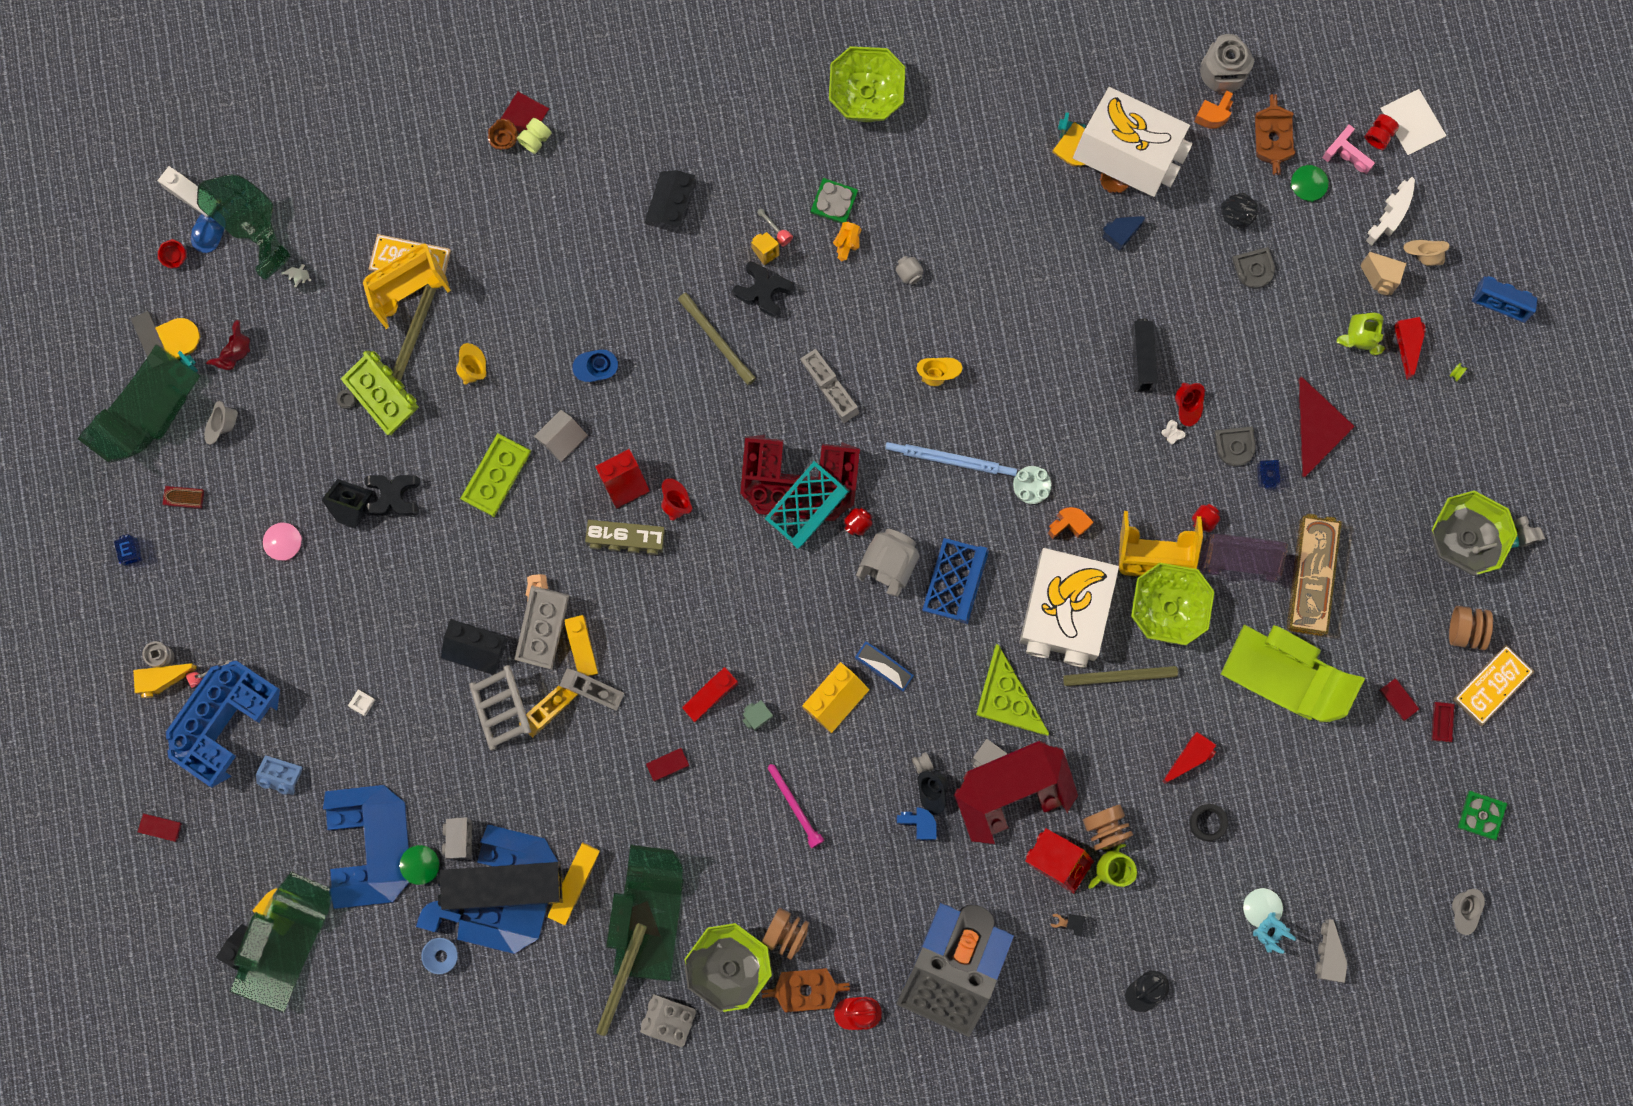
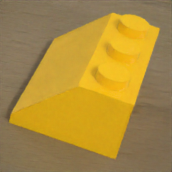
(835, 697)

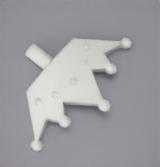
(297, 274)

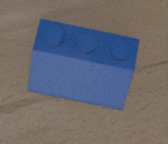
(1505, 299)

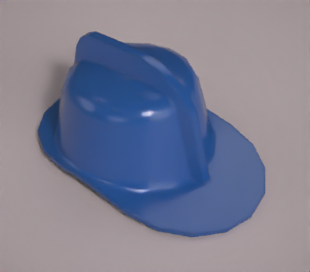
(206, 234)
(595, 365)

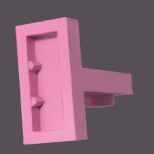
(1349, 152)

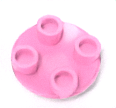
(282, 541)

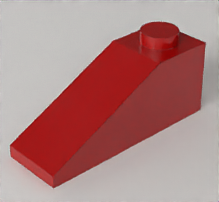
(1410, 339)
(710, 694)
(1195, 753)

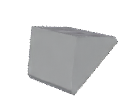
(561, 435)

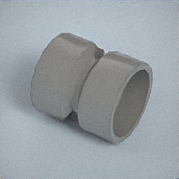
(158, 654)

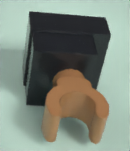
(1073, 923)

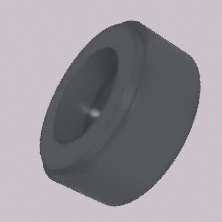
(346, 399)

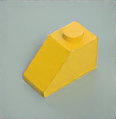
(765, 247)

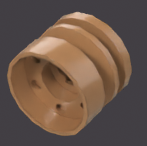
(1470, 628)
(1107, 827)
(785, 933)

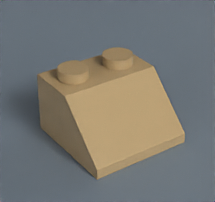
(1383, 272)

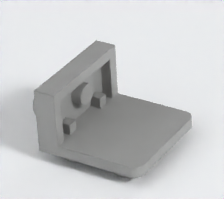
(668, 1020)

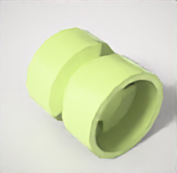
(534, 135)

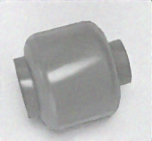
(909, 270)

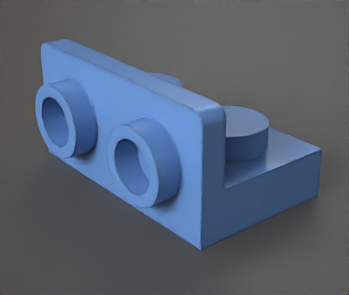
(278, 775)

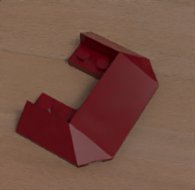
(766, 485)
(1010, 778)

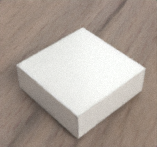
(361, 702)

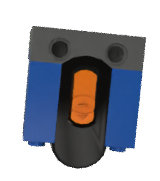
(956, 967)

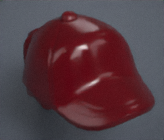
(235, 349)

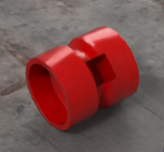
(1382, 131)

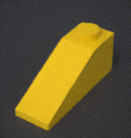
(581, 645)
(157, 679)
(548, 708)

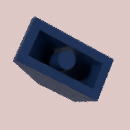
(1122, 230)

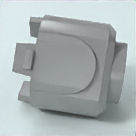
(1218, 63)
(889, 560)

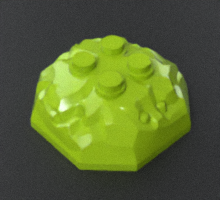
(867, 84)
(1172, 604)

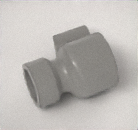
(1526, 534)

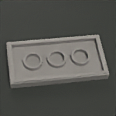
(541, 627)

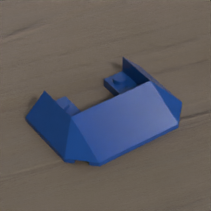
(208, 711)
(385, 843)
(514, 925)

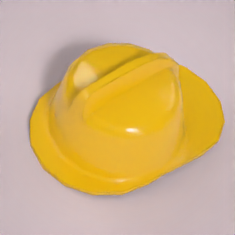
(471, 364)
(937, 370)

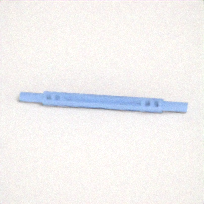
(952, 459)

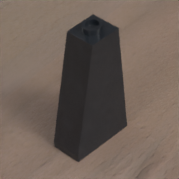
(1144, 356)

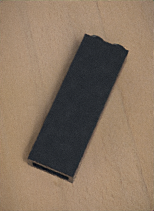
(500, 886)

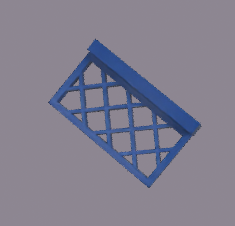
(972, 581)

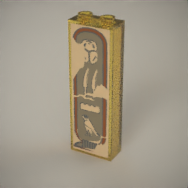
(1314, 575)

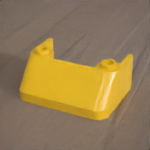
(401, 279)
(1141, 555)

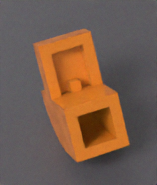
(1215, 116)
(1074, 519)

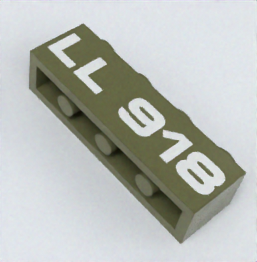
(625, 536)

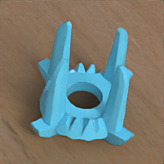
(1280, 929)

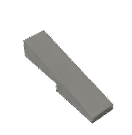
(830, 385)

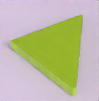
(1006, 699)

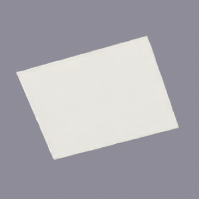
(1416, 121)

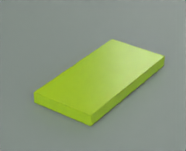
(495, 475)

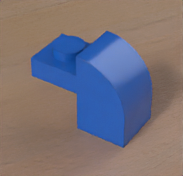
(924, 823)
(432, 915)

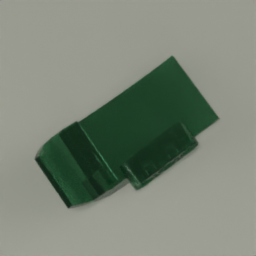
(142, 408)
(651, 899)
(280, 941)

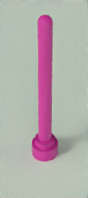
(814, 838)

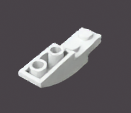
(1395, 211)

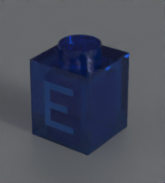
(127, 549)

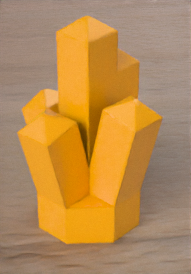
(847, 239)

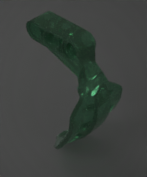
(244, 214)

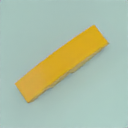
(574, 883)

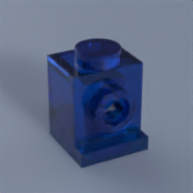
(1263, 479)

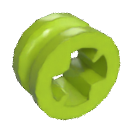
(1458, 372)

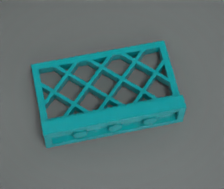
(815, 519)

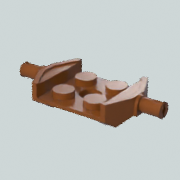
(1277, 121)
(789, 985)

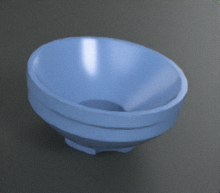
(429, 955)

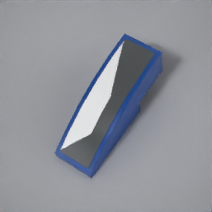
(884, 666)

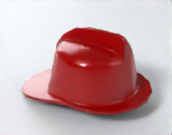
(1190, 403)
(675, 499)
(858, 1013)

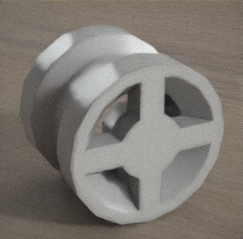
(922, 763)

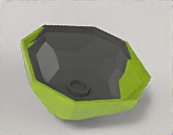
(1471, 522)
(727, 967)

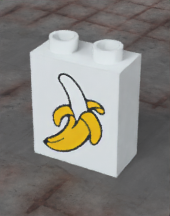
(1133, 142)
(1068, 607)

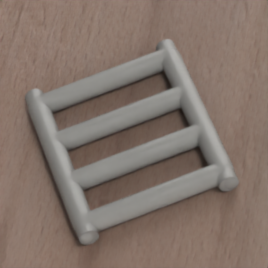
(518, 709)

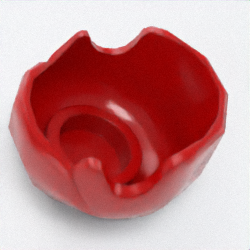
(172, 254)

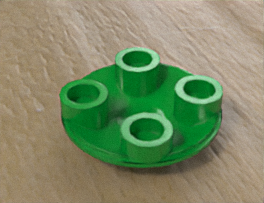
(1309, 183)
(419, 865)

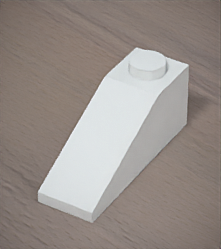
(180, 187)

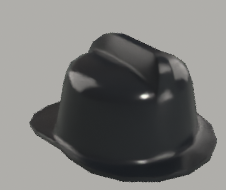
(932, 791)
(1147, 991)

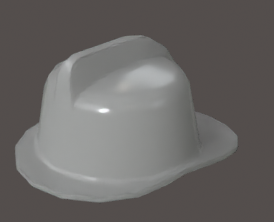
(221, 421)
(1467, 910)

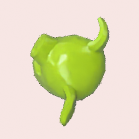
(1364, 334)
(1114, 869)

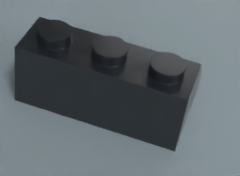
(671, 200)
(473, 647)

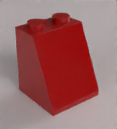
(622, 478)
(1059, 860)

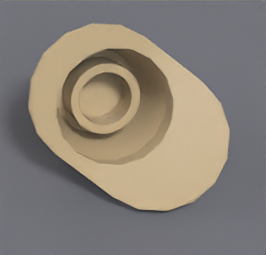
(1428, 252)

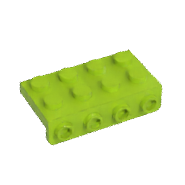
(380, 392)

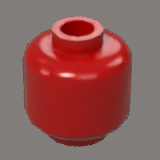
(1209, 517)
(858, 521)

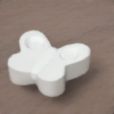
(1172, 432)

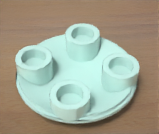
(1032, 485)
(1260, 904)

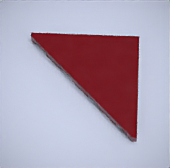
(1320, 426)

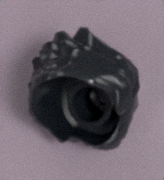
(1239, 210)

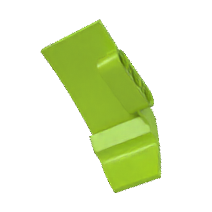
(1290, 674)

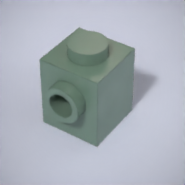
(756, 715)

